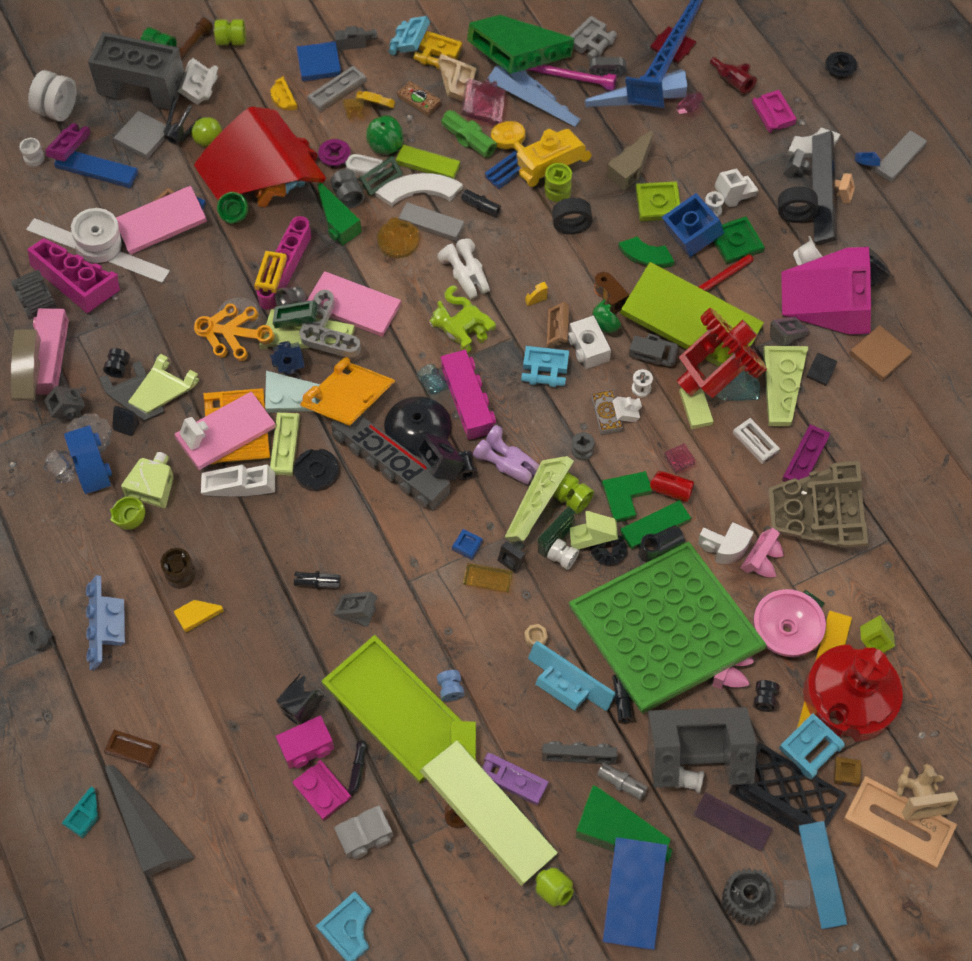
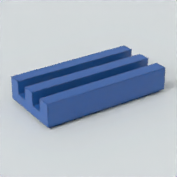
(503, 168)

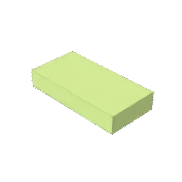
(696, 409)

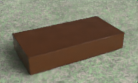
(131, 749)

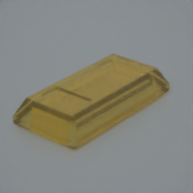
(487, 577)

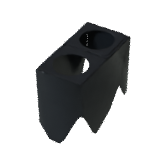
(297, 703)

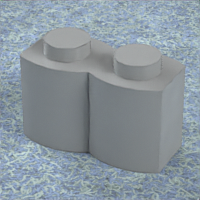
(364, 832)

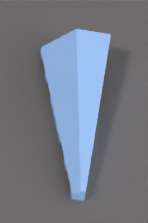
(673, 87)
(532, 92)

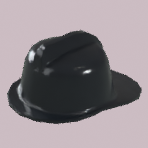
(878, 269)

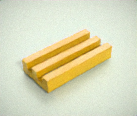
(267, 286)

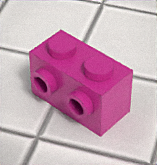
(305, 742)

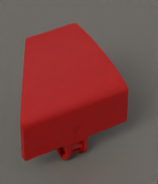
(257, 154)

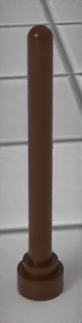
(202, 27)

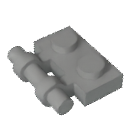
(587, 35)

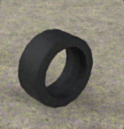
(797, 194)
(572, 225)

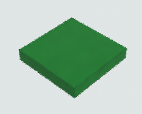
(738, 241)

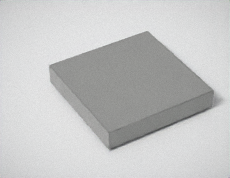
(141, 135)

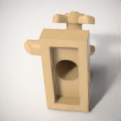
(925, 802)

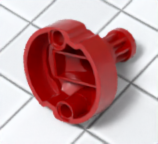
(855, 689)

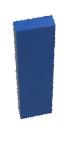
(98, 169)

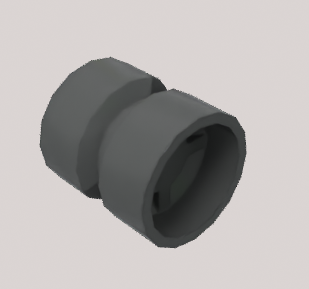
(347, 188)

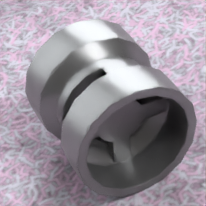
(289, 296)

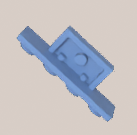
(105, 622)

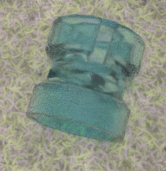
(430, 377)

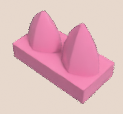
(765, 545)
(732, 677)

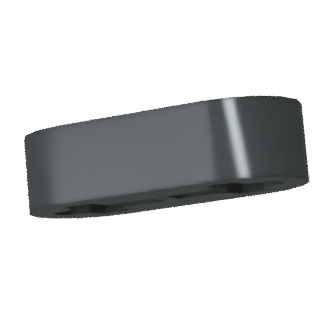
(607, 65)

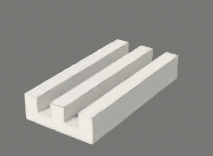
(756, 447)

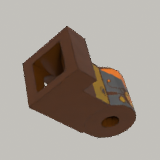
(610, 289)

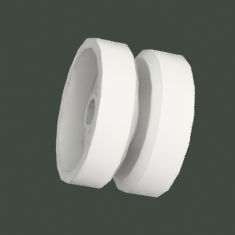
(52, 95)
(96, 235)

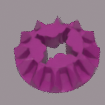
(334, 146)

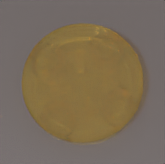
(398, 238)

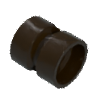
(178, 568)

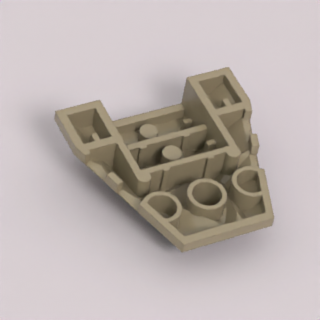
(822, 506)

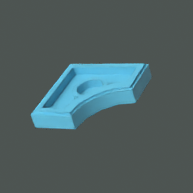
(345, 927)

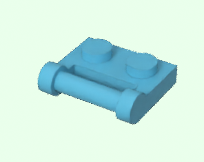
(805, 739)

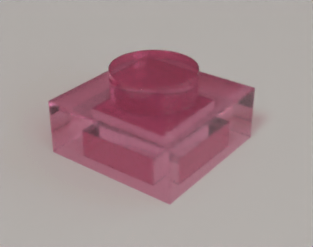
(690, 103)
(679, 458)

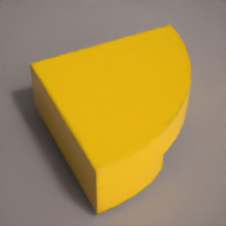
(537, 295)

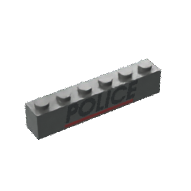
(392, 460)

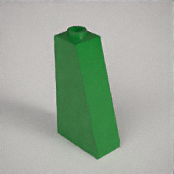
(607, 819)

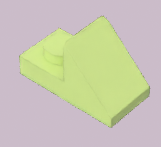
(595, 531)

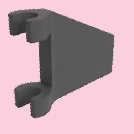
(124, 391)

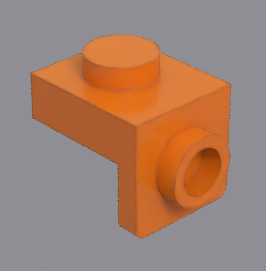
(264, 195)

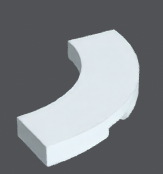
(419, 183)

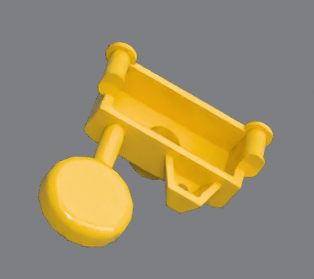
(534, 159)

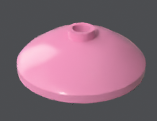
(794, 611)

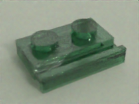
(556, 530)

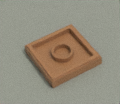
(880, 353)

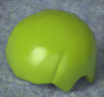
(205, 131)
(128, 513)

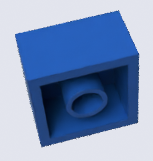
(693, 224)

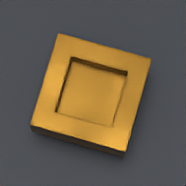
(847, 771)

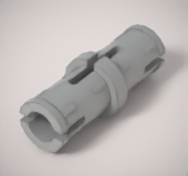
(622, 781)

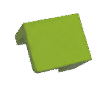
(877, 634)

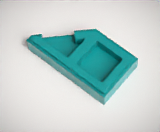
(83, 815)

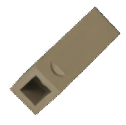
(628, 166)

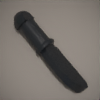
(357, 768)

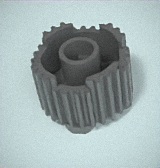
(33, 293)
(740, 907)

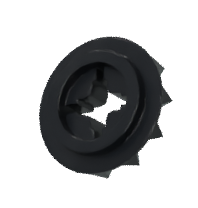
(845, 60)
(602, 555)

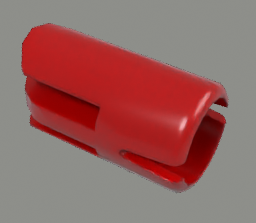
(672, 486)

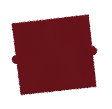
(683, 50)

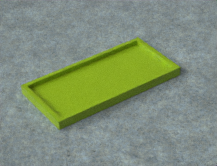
(675, 307)
(392, 705)

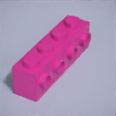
(467, 394)

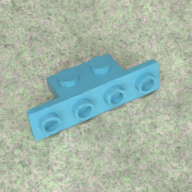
(567, 681)

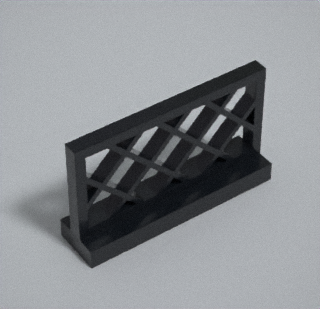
(773, 805)

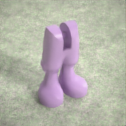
(514, 463)

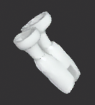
(466, 275)

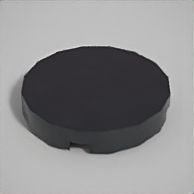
(316, 470)

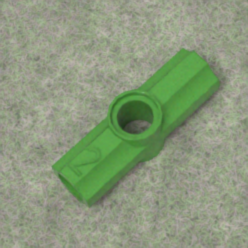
(469, 133)

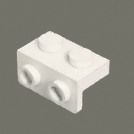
(197, 81)

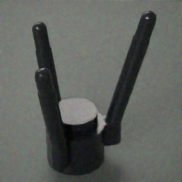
(175, 133)

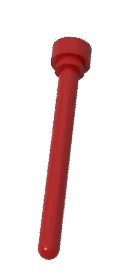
(726, 273)

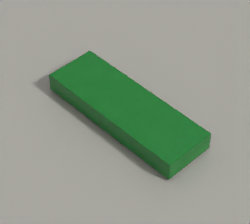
(656, 522)

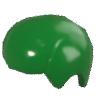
(232, 207)
(606, 320)

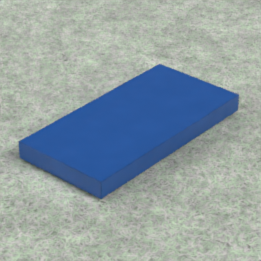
(635, 893)

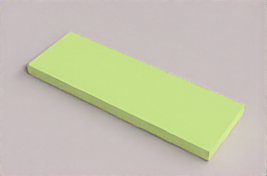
(488, 812)

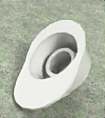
(806, 253)

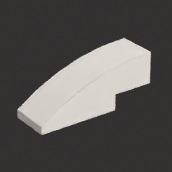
(238, 481)

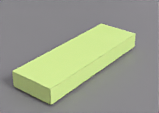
(285, 443)

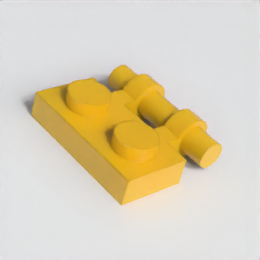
(437, 45)

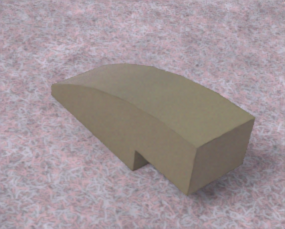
(25, 365)

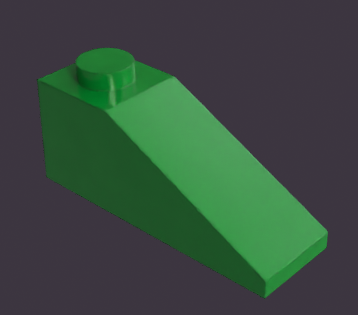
(341, 222)

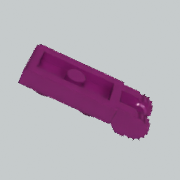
(67, 142)

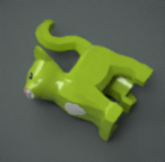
(463, 323)

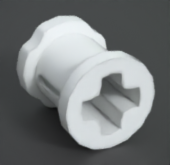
(714, 201)
(642, 383)
(690, 779)

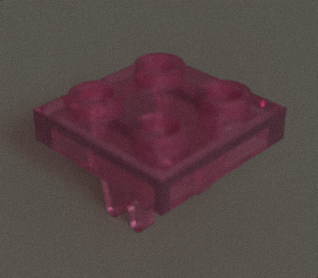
(483, 101)

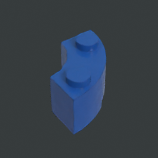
(87, 459)

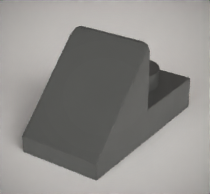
(785, 330)
(357, 607)

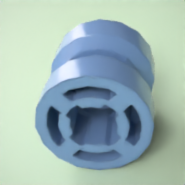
(450, 685)

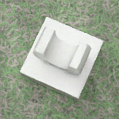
(627, 408)
(193, 432)

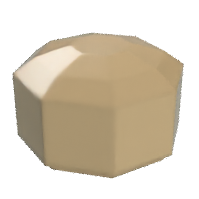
(535, 633)

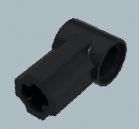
(661, 542)

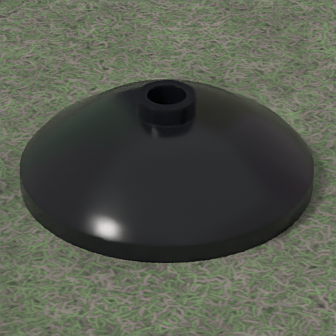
(407, 431)

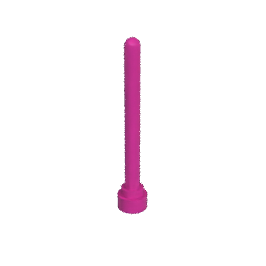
(607, 81)

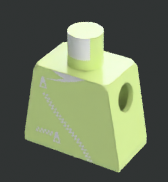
(150, 481)

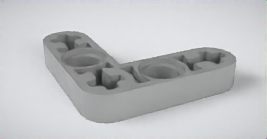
(318, 328)

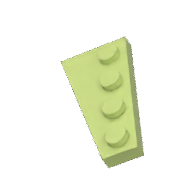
(291, 333)
(783, 381)
(537, 496)

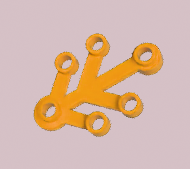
(231, 330)

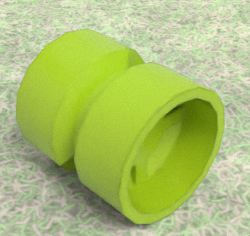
(230, 32)
(558, 182)
(574, 494)

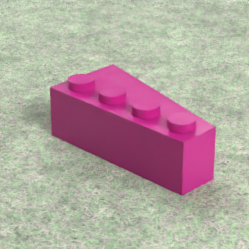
(76, 278)

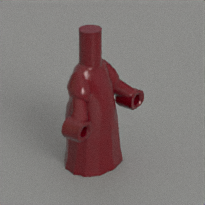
(736, 75)

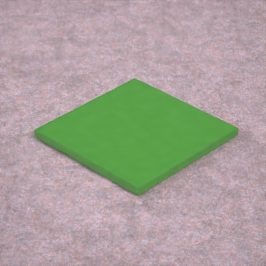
(666, 626)

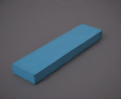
(822, 875)

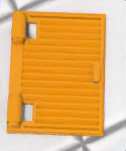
(345, 395)
(256, 448)

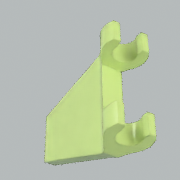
(161, 387)

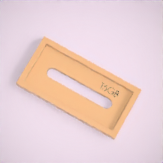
(875, 794)

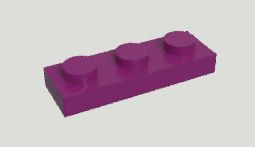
(807, 453)

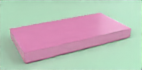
(160, 220)
(358, 304)
(229, 430)

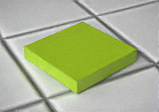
(656, 199)

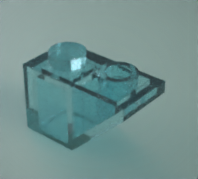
(741, 388)

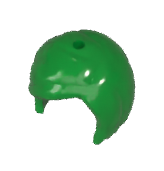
(385, 138)

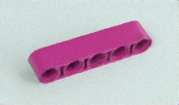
(297, 236)

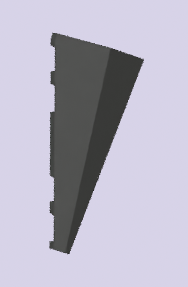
(152, 839)

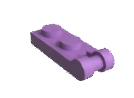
(515, 779)

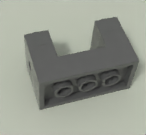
(139, 63)
(701, 738)

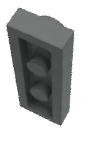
(579, 753)

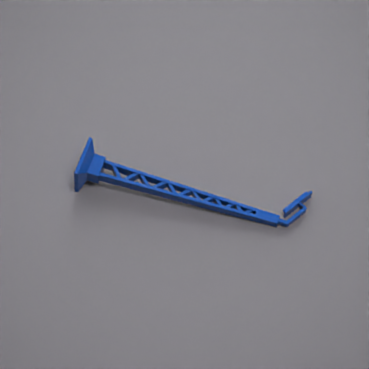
(649, 89)

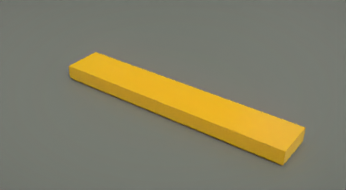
(835, 634)

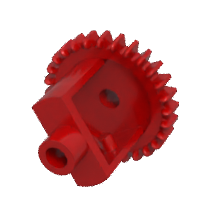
(736, 339)

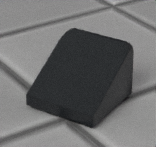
(822, 369)
(124, 421)

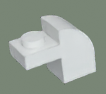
(735, 187)
(728, 548)

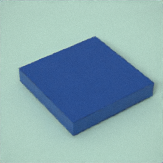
(318, 61)

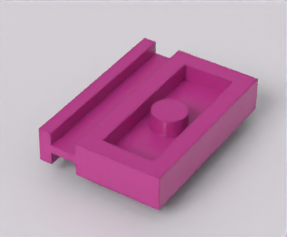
(774, 111)
(321, 790)

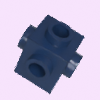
(288, 365)

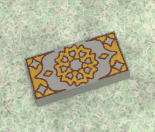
(605, 412)

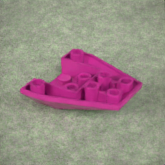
(831, 291)

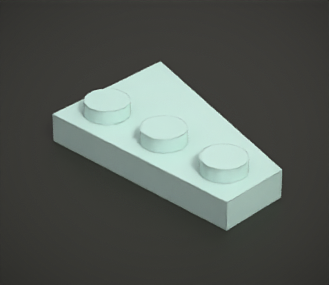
(286, 393)

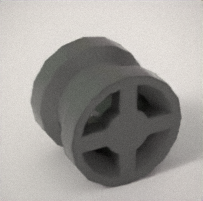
(580, 451)

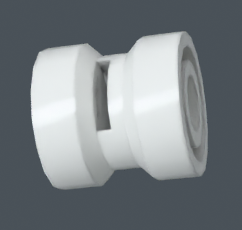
(32, 152)
(563, 554)

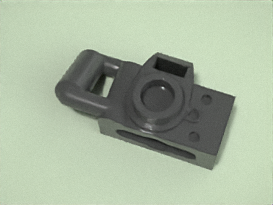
(353, 38)
(652, 350)

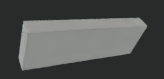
(337, 88)
(900, 156)
(432, 221)

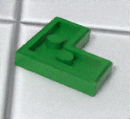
(621, 490)

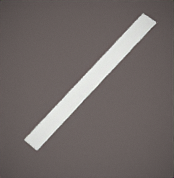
(121, 259)

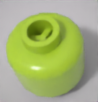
(554, 887)

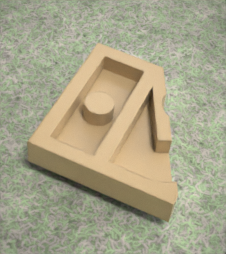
(455, 76)

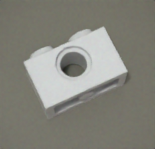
(589, 331)

